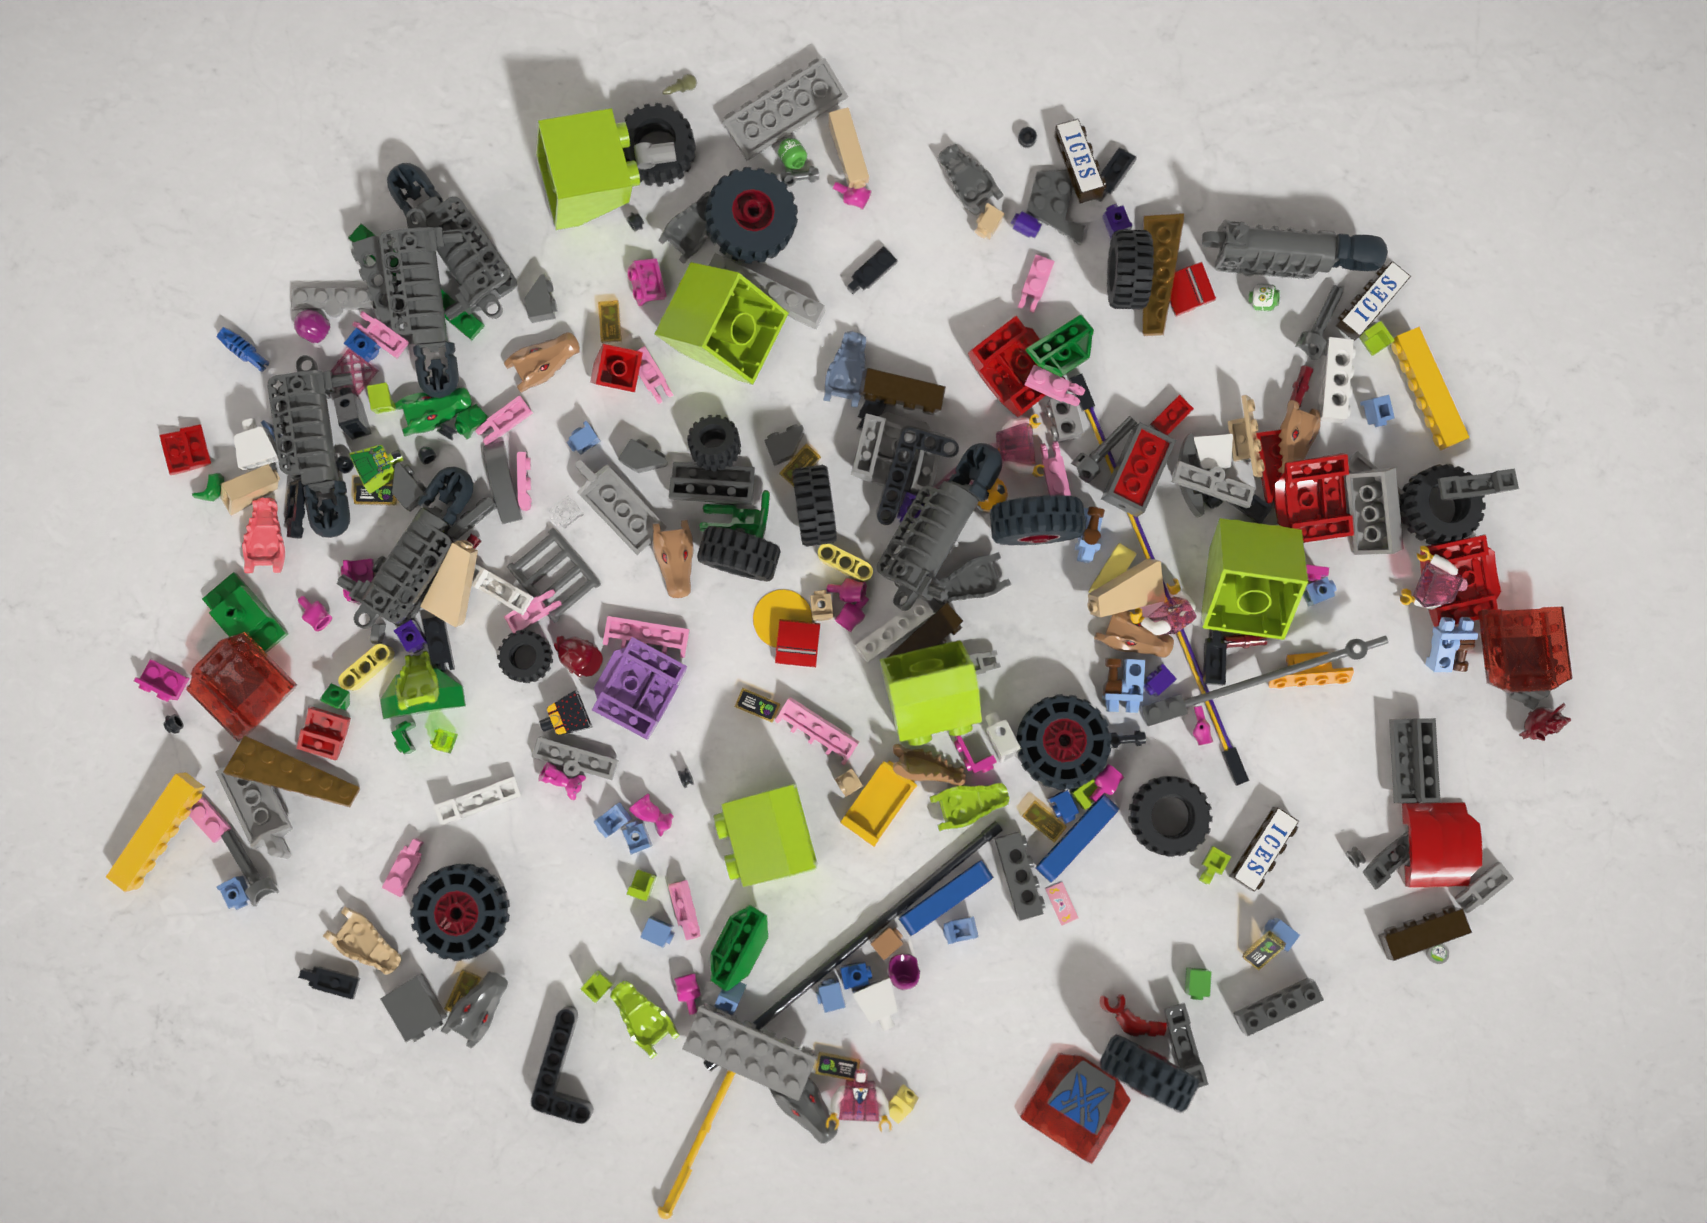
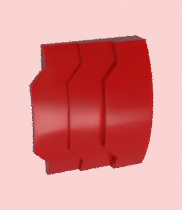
(1006, 365)
(1313, 498)
(1475, 564)
(1442, 844)

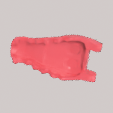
(263, 541)

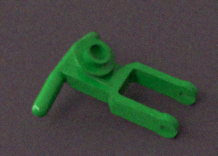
(749, 520)

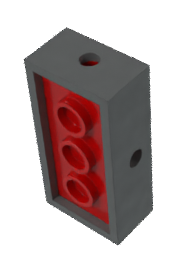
(1138, 469)

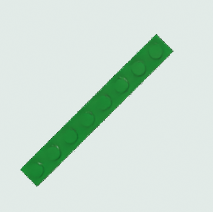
(465, 323)

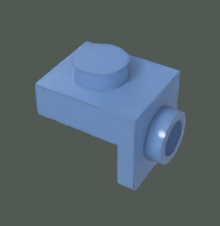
(612, 820)
(960, 930)

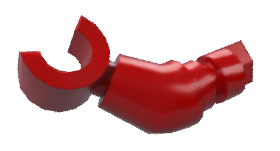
(1130, 1023)

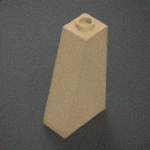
(848, 148)
(452, 584)
(1130, 590)

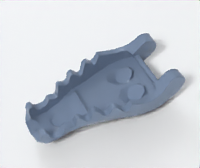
(846, 370)

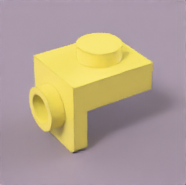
(902, 1103)

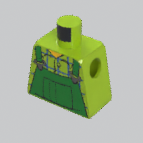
(375, 466)

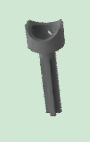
(1312, 342)
(1088, 464)
(258, 886)

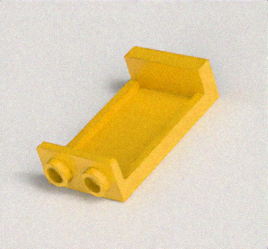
(878, 803)

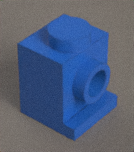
(356, 340)
(1064, 806)
(847, 974)

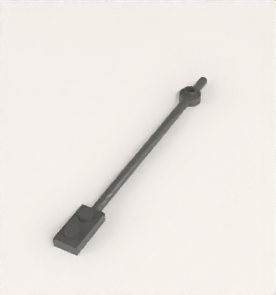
(1176, 706)

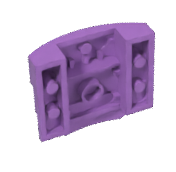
(637, 687)

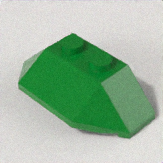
(1064, 347)
(450, 696)
(738, 947)

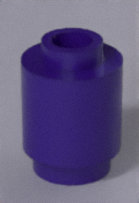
(1026, 224)

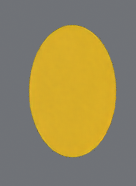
(777, 606)

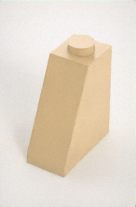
(242, 490)

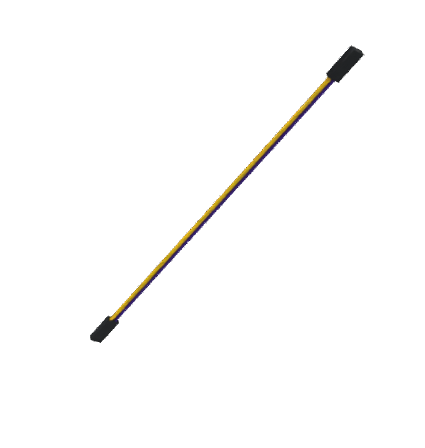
(1231, 755)

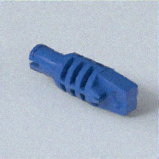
(242, 348)

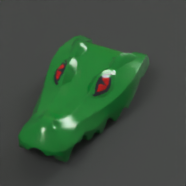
(427, 412)

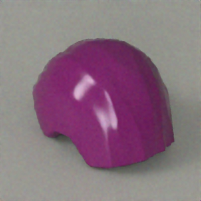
(311, 326)
(904, 971)

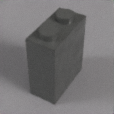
(414, 1008)

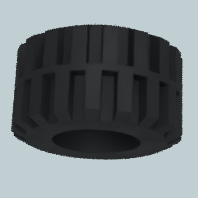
(711, 429)
(508, 651)

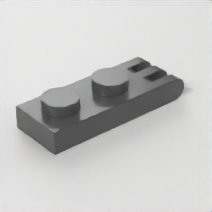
(470, 519)

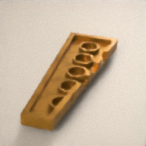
(1166, 237)
(274, 768)

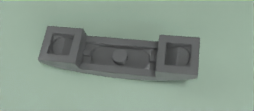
(501, 482)
(1478, 485)
(1194, 501)
(1388, 861)
(1184, 1043)

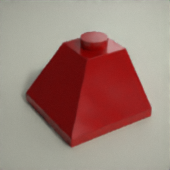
(616, 368)

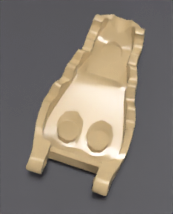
(362, 942)

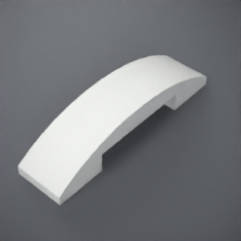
(501, 590)
(477, 801)

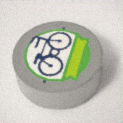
(1438, 954)

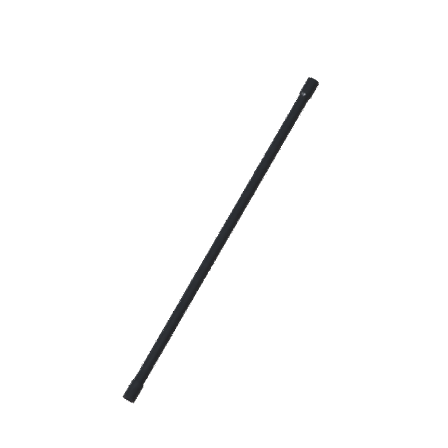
(985, 836)

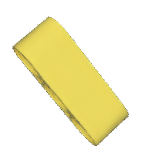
(1115, 565)
(852, 570)
(357, 671)

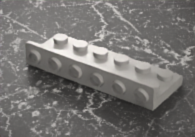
(784, 108)
(750, 1051)

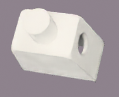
(254, 446)
(1213, 451)
(1006, 745)
(877, 1002)

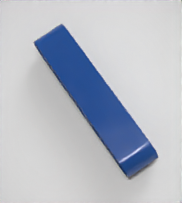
(1077, 838)
(946, 898)

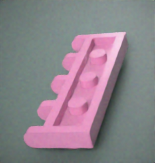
(647, 633)
(818, 729)

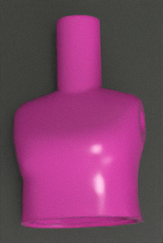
(853, 196)
(849, 591)
(315, 614)
(851, 615)
(1200, 732)
(1106, 782)
(687, 991)

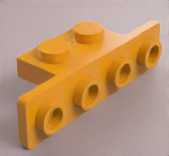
(1317, 675)

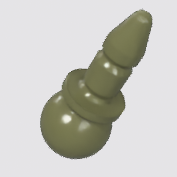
(687, 82)

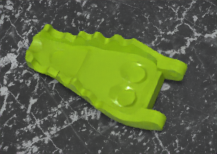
(417, 681)
(967, 804)
(643, 1019)

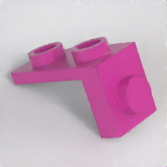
(985, 764)

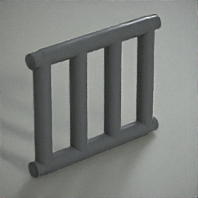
(566, 551)

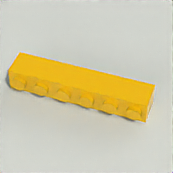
(1429, 389)
(155, 832)

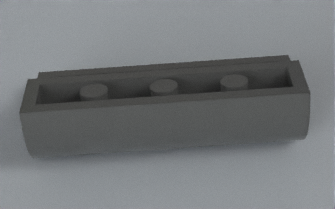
(726, 486)
(1414, 760)

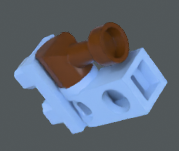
(1087, 543)
(1447, 641)
(1127, 689)

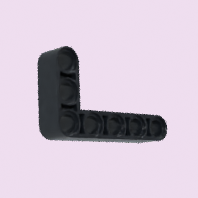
(904, 466)
(555, 1069)

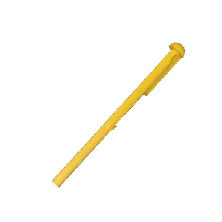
(666, 1211)

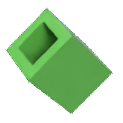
(1198, 983)

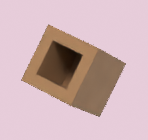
(887, 942)

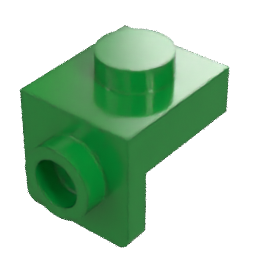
(470, 420)
(336, 697)
(403, 741)

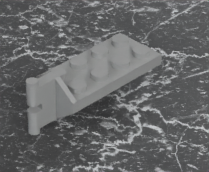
(619, 506)
(258, 813)

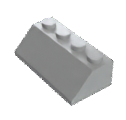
(1375, 511)

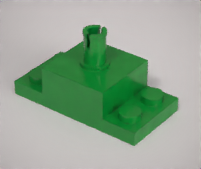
(240, 611)

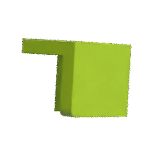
(1376, 338)
(380, 398)
(1083, 793)
(642, 885)
(596, 986)

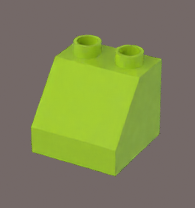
(584, 166)
(722, 321)
(1253, 578)
(932, 692)
(766, 836)

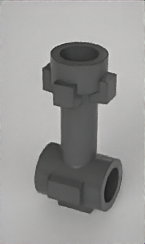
(790, 178)

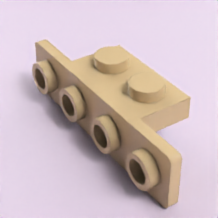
(1245, 442)

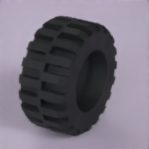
(666, 120)
(1130, 269)
(814, 505)
(1421, 518)
(738, 553)
(1197, 823)

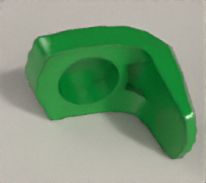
(213, 488)

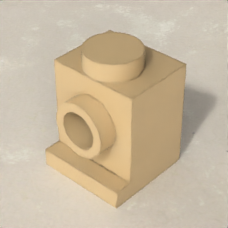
(989, 221)
(825, 613)
(848, 782)

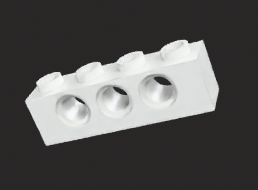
(1330, 368)
(894, 630)

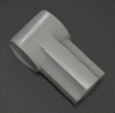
(649, 155)

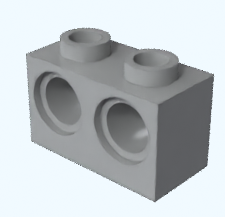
(1070, 417)

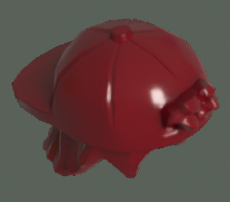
(578, 656)
(1544, 722)

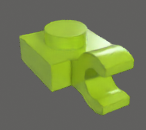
(1215, 862)

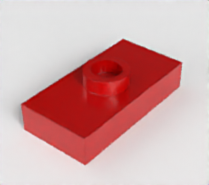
(1172, 415)

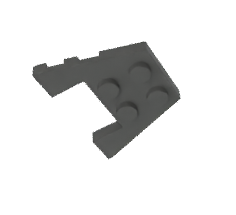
(1050, 203)

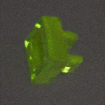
(443, 740)

